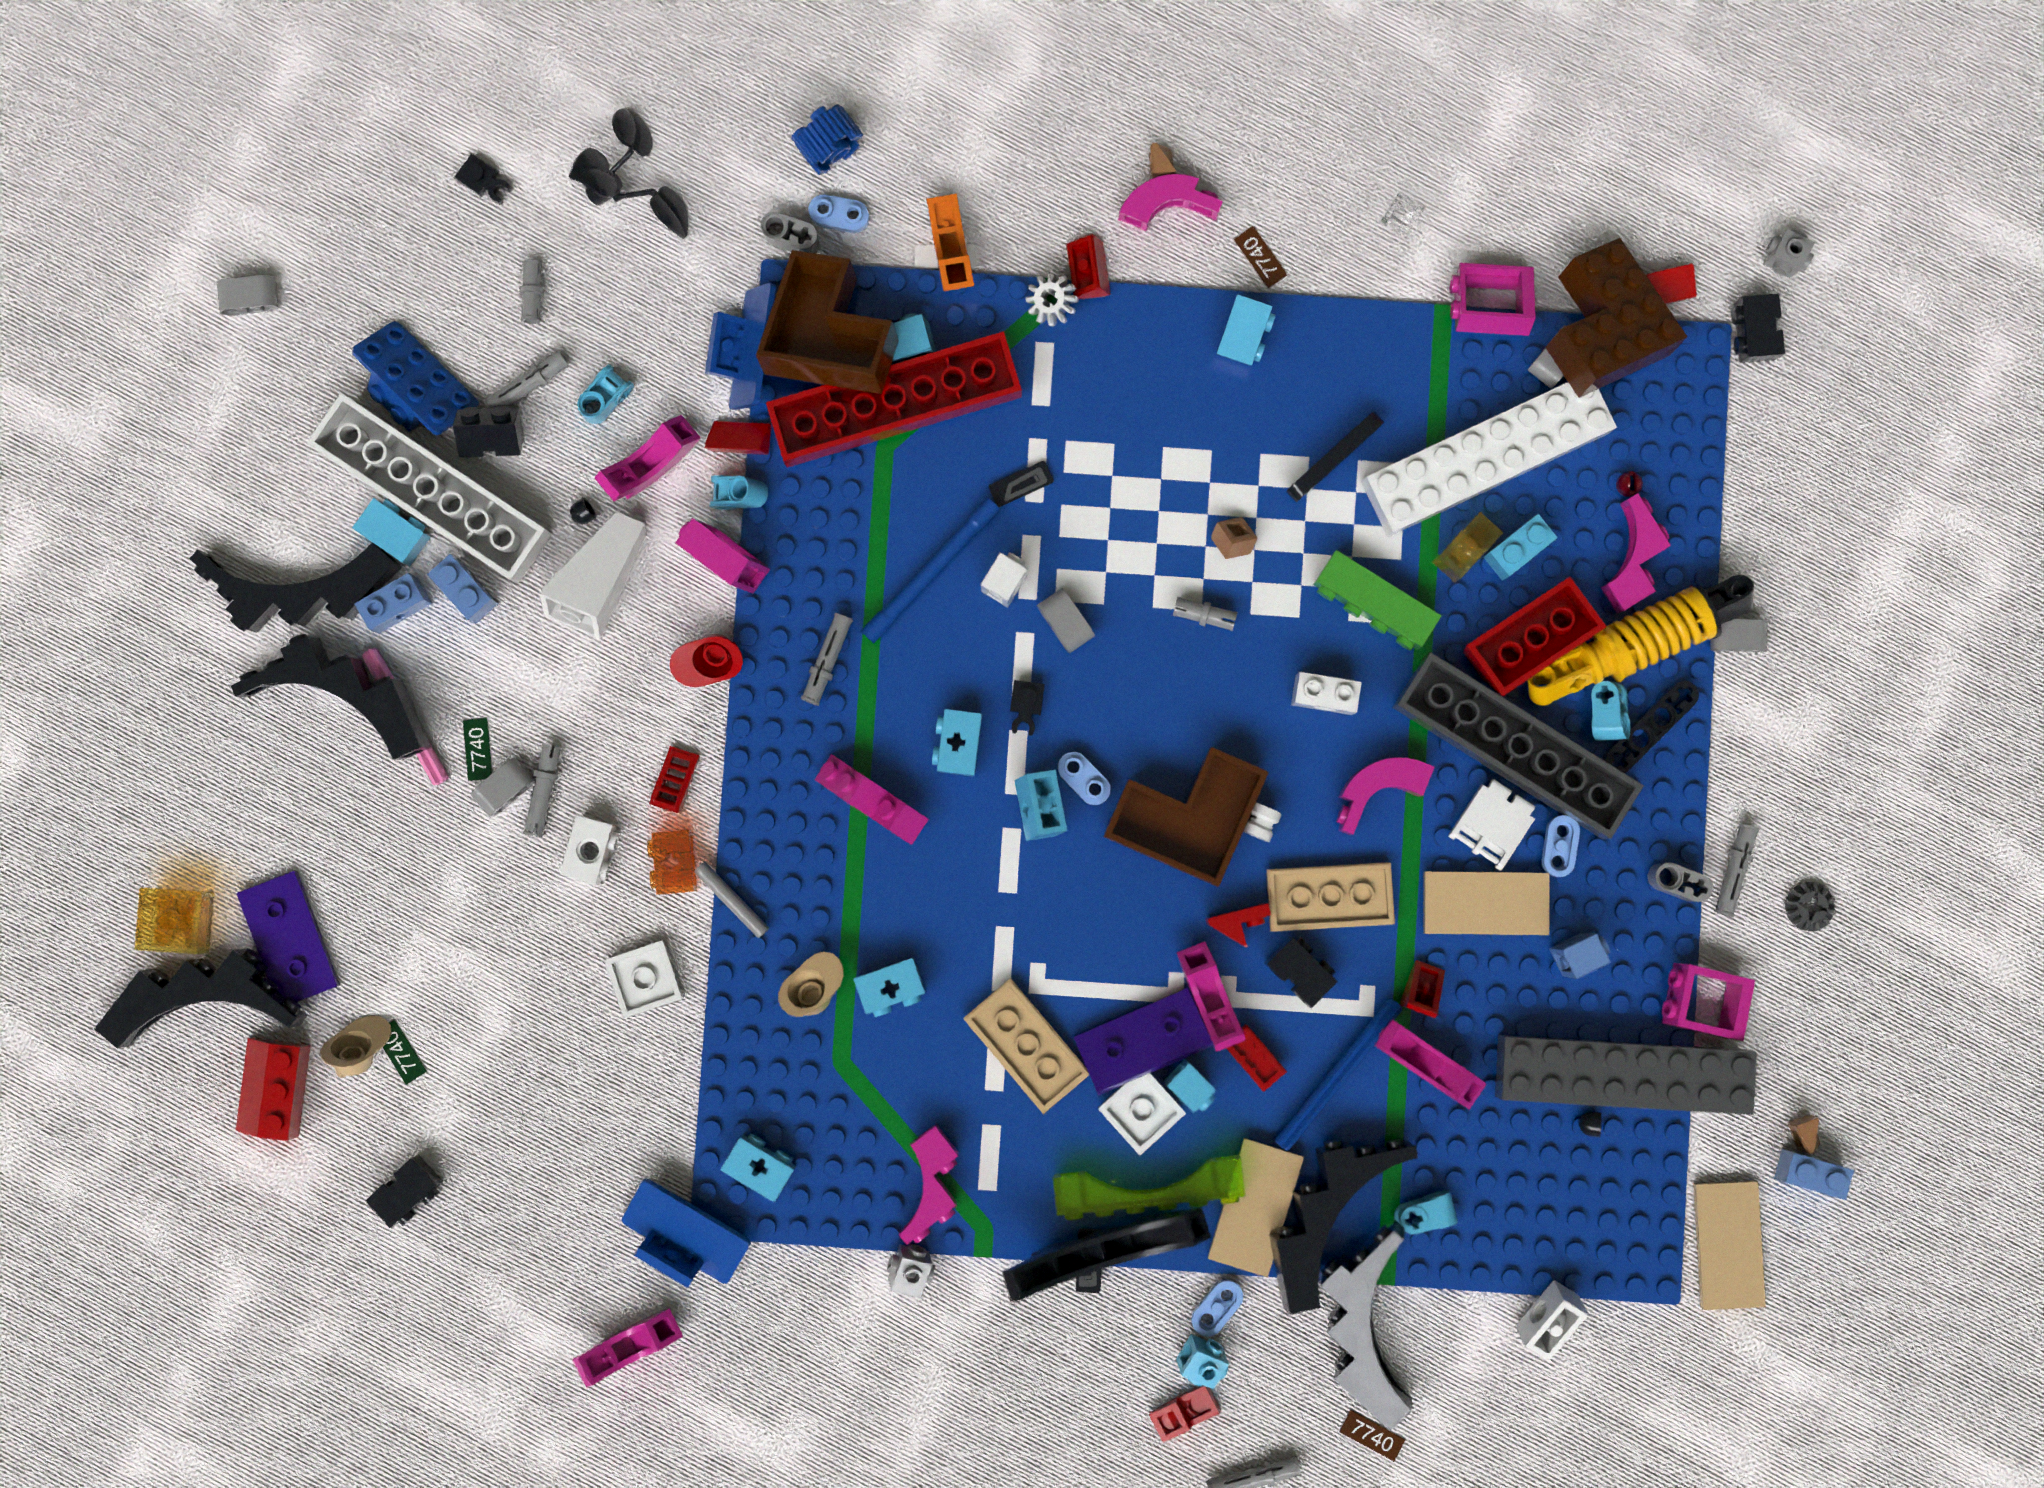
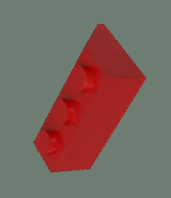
(273, 1089)

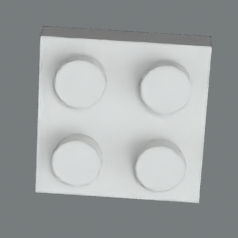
(643, 979)
(1141, 1112)

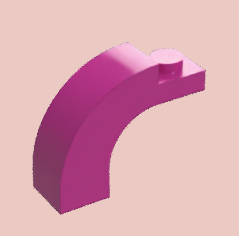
(650, 461)
(1397, 773)

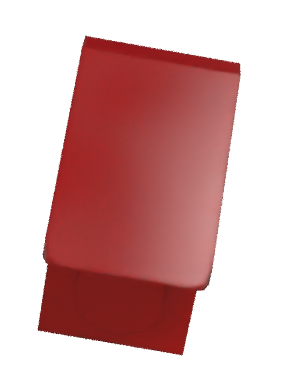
(1230, 922)

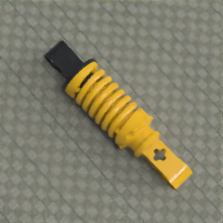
(1645, 638)

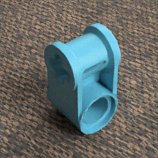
(605, 393)
(737, 492)
(1610, 715)
(1432, 1212)

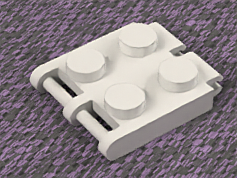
(1494, 822)

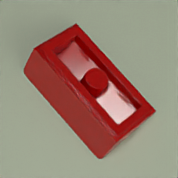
(1088, 267)
(1674, 283)
(739, 437)

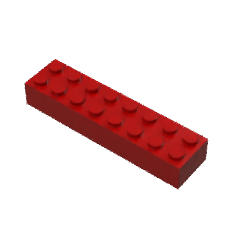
(913, 397)

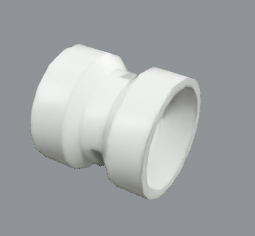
(1261, 822)

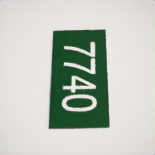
(477, 749)
(403, 1055)

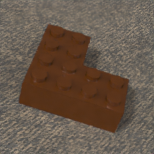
(1623, 320)
(813, 335)
(1195, 834)

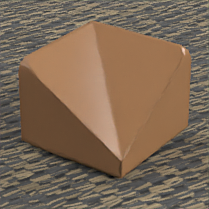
(1160, 161)
(1234, 538)
(1805, 1133)

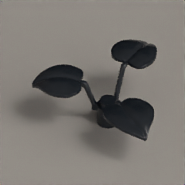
(603, 184)

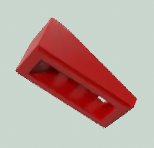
(685, 783)

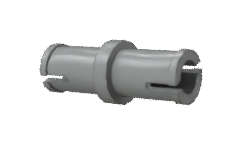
(531, 291)
(1205, 613)

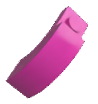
(1164, 193)
(1210, 996)
(627, 1346)

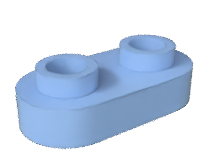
(838, 212)
(1084, 778)
(1564, 846)
(1216, 1306)

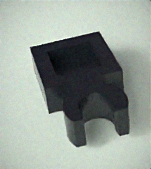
(480, 177)
(1026, 700)

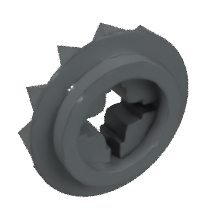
(1799, 915)

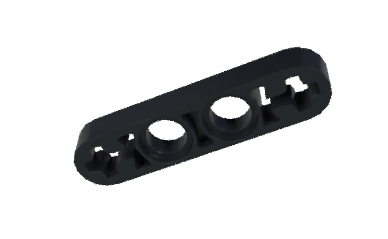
(1335, 456)
(1650, 727)

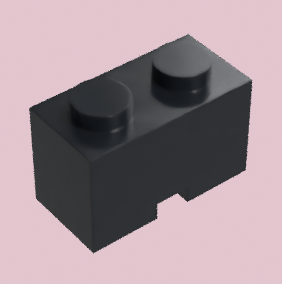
(1756, 328)
(488, 430)
(1309, 977)
(398, 1199)

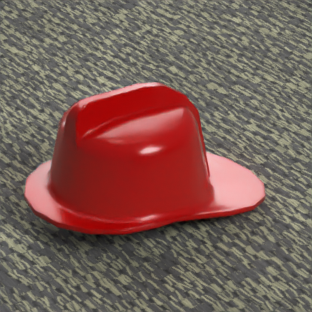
(706, 661)

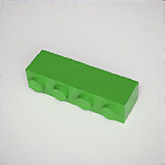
(1377, 601)

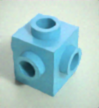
(1202, 1361)

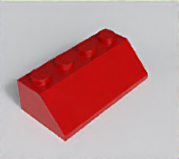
(1534, 637)

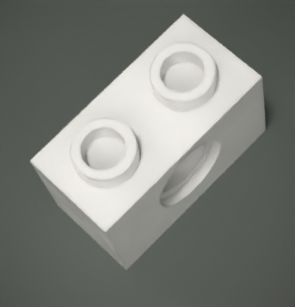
(1004, 578)
(1326, 693)
(576, 863)
(1551, 1320)

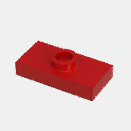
(1257, 1060)

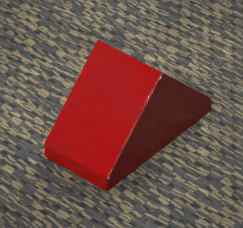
(1423, 989)

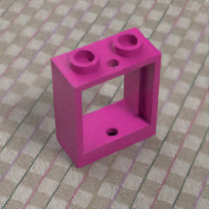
(1494, 277)
(722, 555)
(1734, 1007)

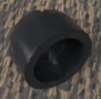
(582, 512)
(1591, 1124)

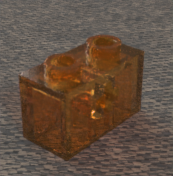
(681, 846)

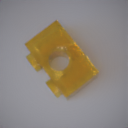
(1467, 547)

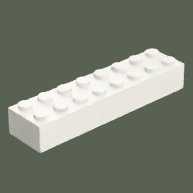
(1486, 456)
(429, 488)

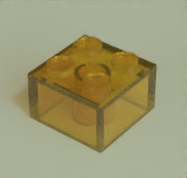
(174, 920)

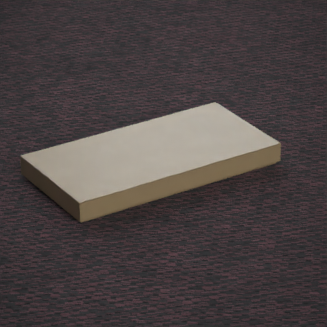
(1330, 896)
(1486, 903)
(1026, 1045)
(1245, 1226)
(1729, 1245)

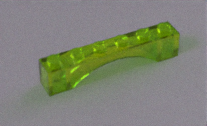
(1084, 1193)

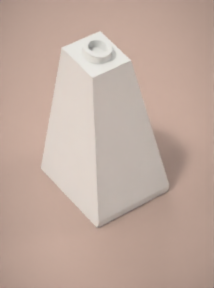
(593, 579)

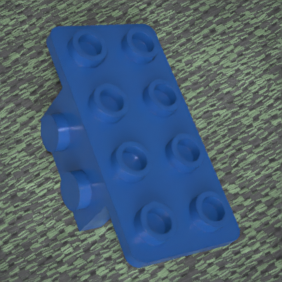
(735, 346)
(411, 380)
(682, 1236)

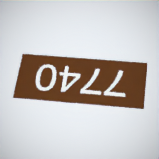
(1260, 257)
(1372, 1435)

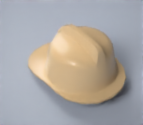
(811, 985)
(354, 1046)

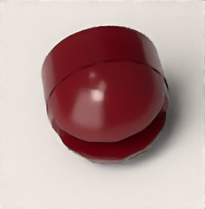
(1623, 484)

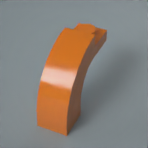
(949, 242)

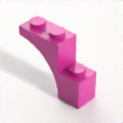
(1645, 541)
(871, 799)
(1430, 1064)
(937, 1203)

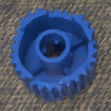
(827, 138)

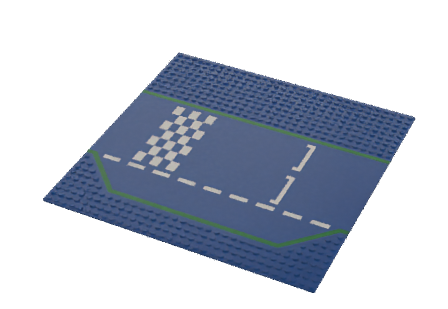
(1145, 458)

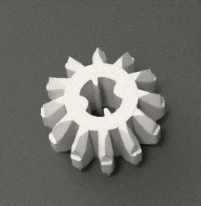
(1041, 305)

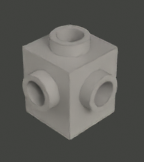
(1789, 253)
(910, 1270)

